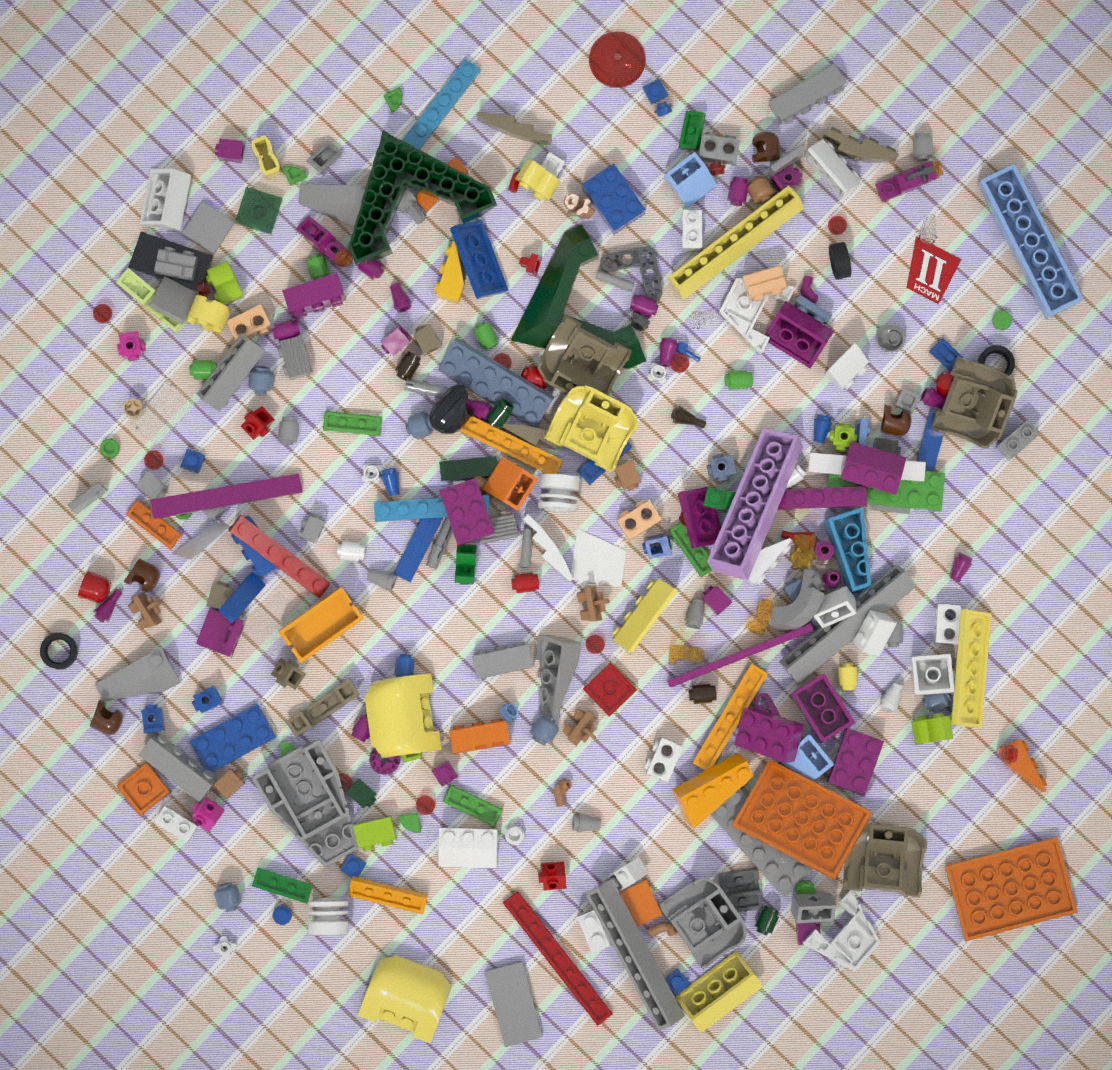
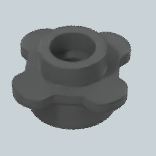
(639, 322)

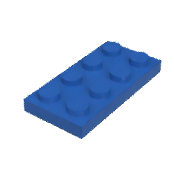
(479, 259)
(233, 738)

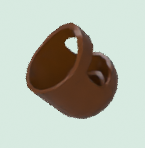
(772, 150)
(895, 424)
(145, 574)
(105, 720)

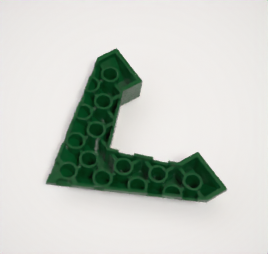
(404, 166)
(552, 295)

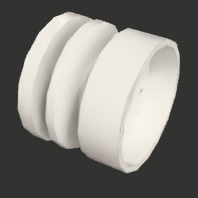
(558, 493)
(328, 917)

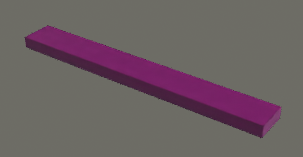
(225, 496)
(739, 655)

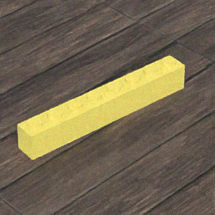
(736, 242)

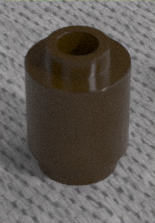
(407, 366)
(702, 693)

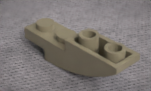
(868, 151)

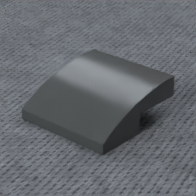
(742, 888)

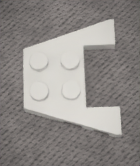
(743, 312)
(853, 942)

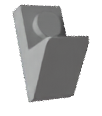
(324, 157)

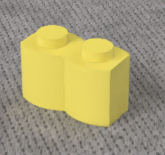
(265, 154)
(538, 180)

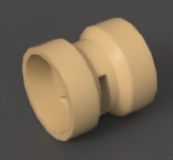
(132, 405)

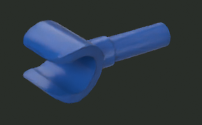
(682, 349)

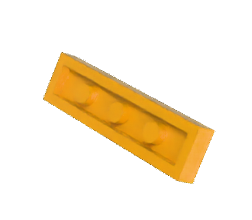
(387, 895)

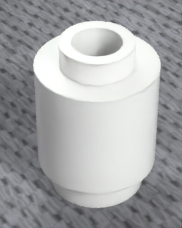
(351, 551)

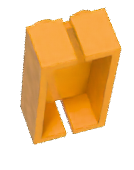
(320, 624)

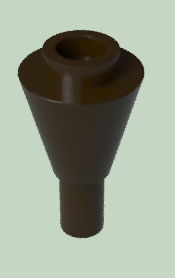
(682, 416)

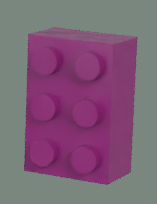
(314, 296)
(467, 512)
(822, 708)
(769, 734)
(855, 761)

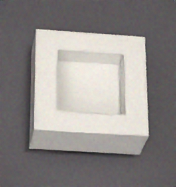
(553, 164)

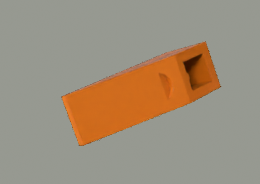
(1024, 765)

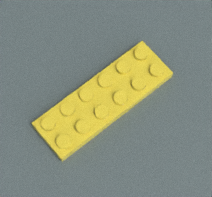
(971, 668)

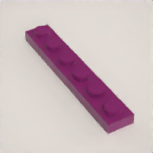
(824, 498)

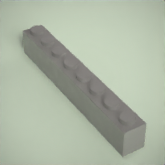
(829, 640)
(635, 954)

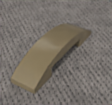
(322, 708)

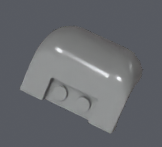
(705, 920)

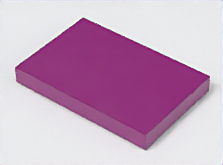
(700, 521)

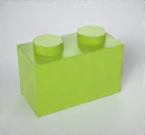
(375, 832)

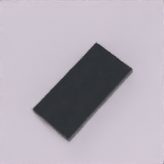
(146, 254)

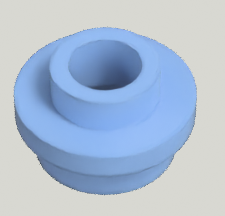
(509, 712)

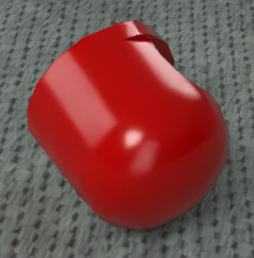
(94, 587)

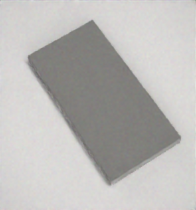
(513, 1004)

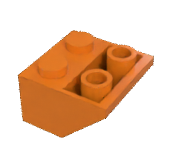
(510, 483)

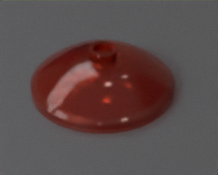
(616, 72)

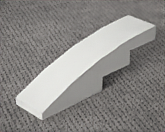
(552, 554)

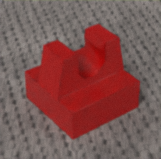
(531, 264)

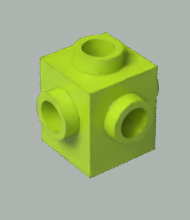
(835, 437)

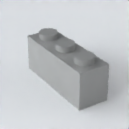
(502, 660)

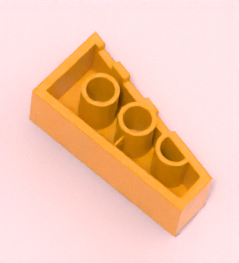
(711, 788)

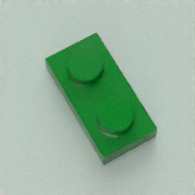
(692, 130)

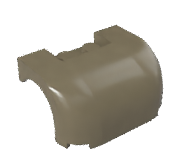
(581, 359)
(976, 403)
(886, 860)

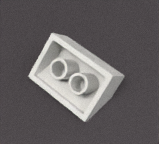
(832, 168)
(165, 199)
(468, 847)

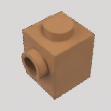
(627, 476)

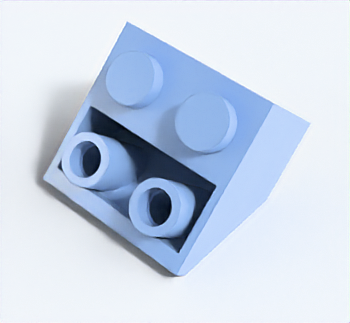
(690, 180)
(810, 760)

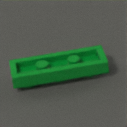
(282, 885)

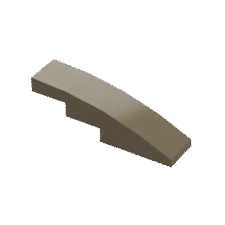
(507, 125)
(529, 434)

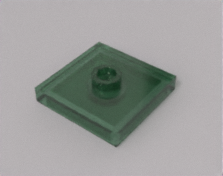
(258, 210)

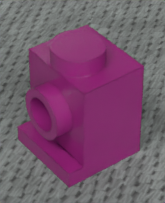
(781, 183)
(445, 773)

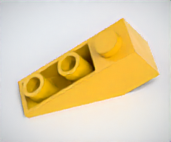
(451, 283)

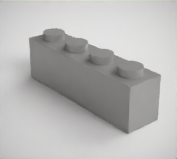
(808, 93)
(230, 372)
(178, 766)

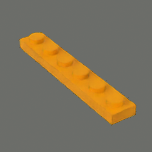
(511, 446)
(730, 717)

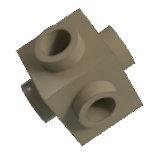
(288, 673)

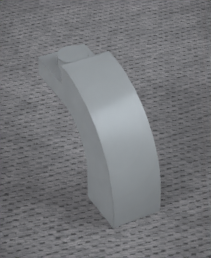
(803, 608)

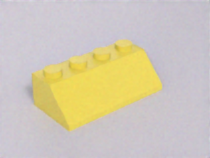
(644, 616)
(718, 991)

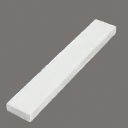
(834, 465)

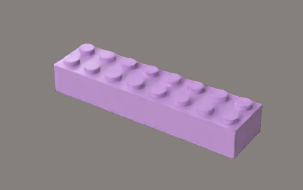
(755, 504)

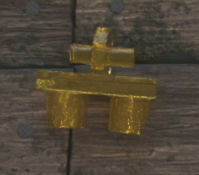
(803, 553)

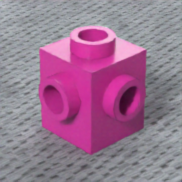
(127, 340)
(206, 813)

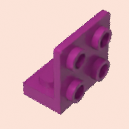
(219, 633)

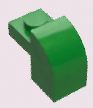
(719, 499)
(465, 564)

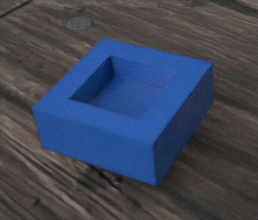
(655, 91)
(192, 461)
(353, 866)
(677, 981)

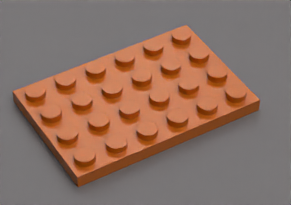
(802, 819)
(1011, 889)

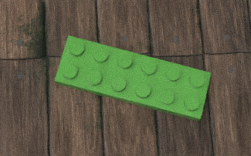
(910, 494)

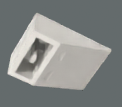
(767, 560)

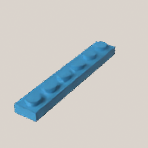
(442, 104)
(414, 509)

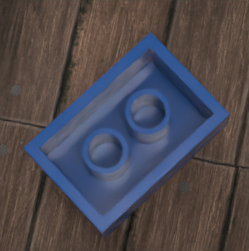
(613, 199)

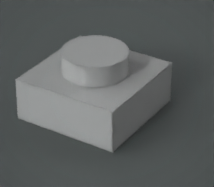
(907, 400)

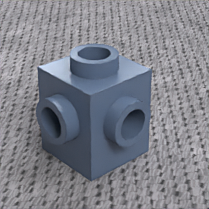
(728, 465)

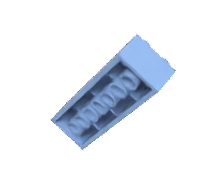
(1030, 241)

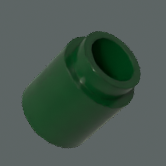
(500, 413)
(767, 920)

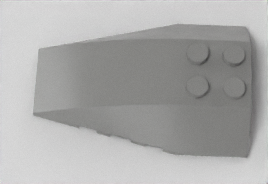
(309, 801)

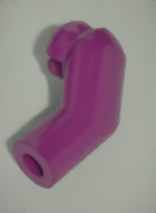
(806, 290)

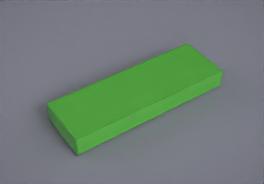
(352, 423)
(698, 556)
(472, 805)

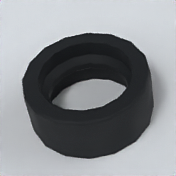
(840, 260)
(1001, 350)
(44, 651)

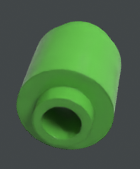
(317, 266)
(486, 335)
(202, 368)
(738, 379)

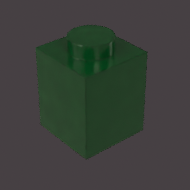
(362, 794)

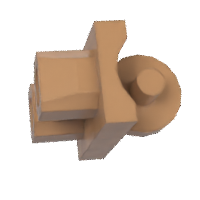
(578, 206)
(595, 603)
(148, 608)
(583, 729)

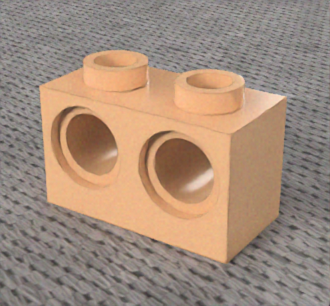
(247, 319)
(641, 523)

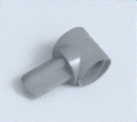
(408, 205)

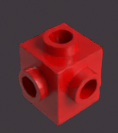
(257, 423)
(552, 876)

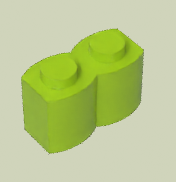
(225, 283)
(933, 729)

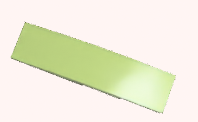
(144, 294)

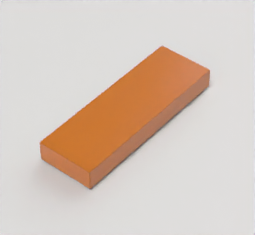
(156, 527)

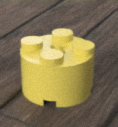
(208, 314)

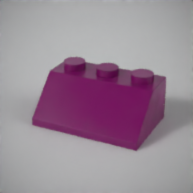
(798, 334)
(873, 468)

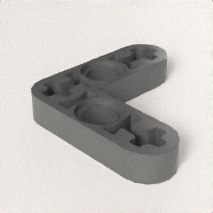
(637, 262)

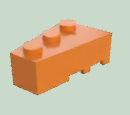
(479, 736)

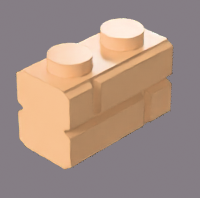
(764, 283)

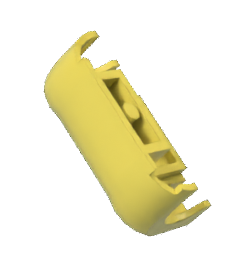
(592, 426)
(401, 716)
(406, 996)

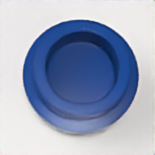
(663, 109)
(282, 915)

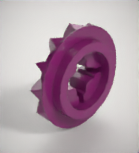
(387, 768)

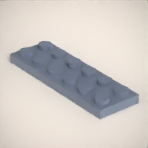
(495, 382)

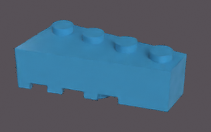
(850, 548)

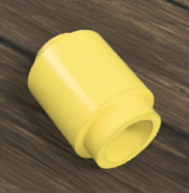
(847, 677)

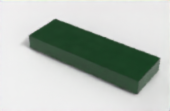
(467, 468)

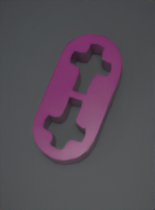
(770, 704)

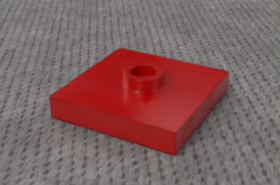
(609, 689)

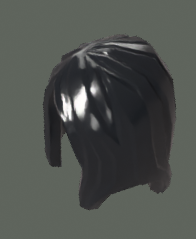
(450, 410)

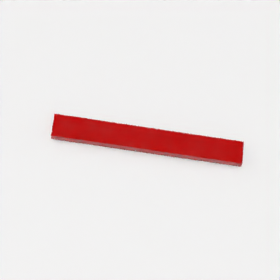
(557, 958)

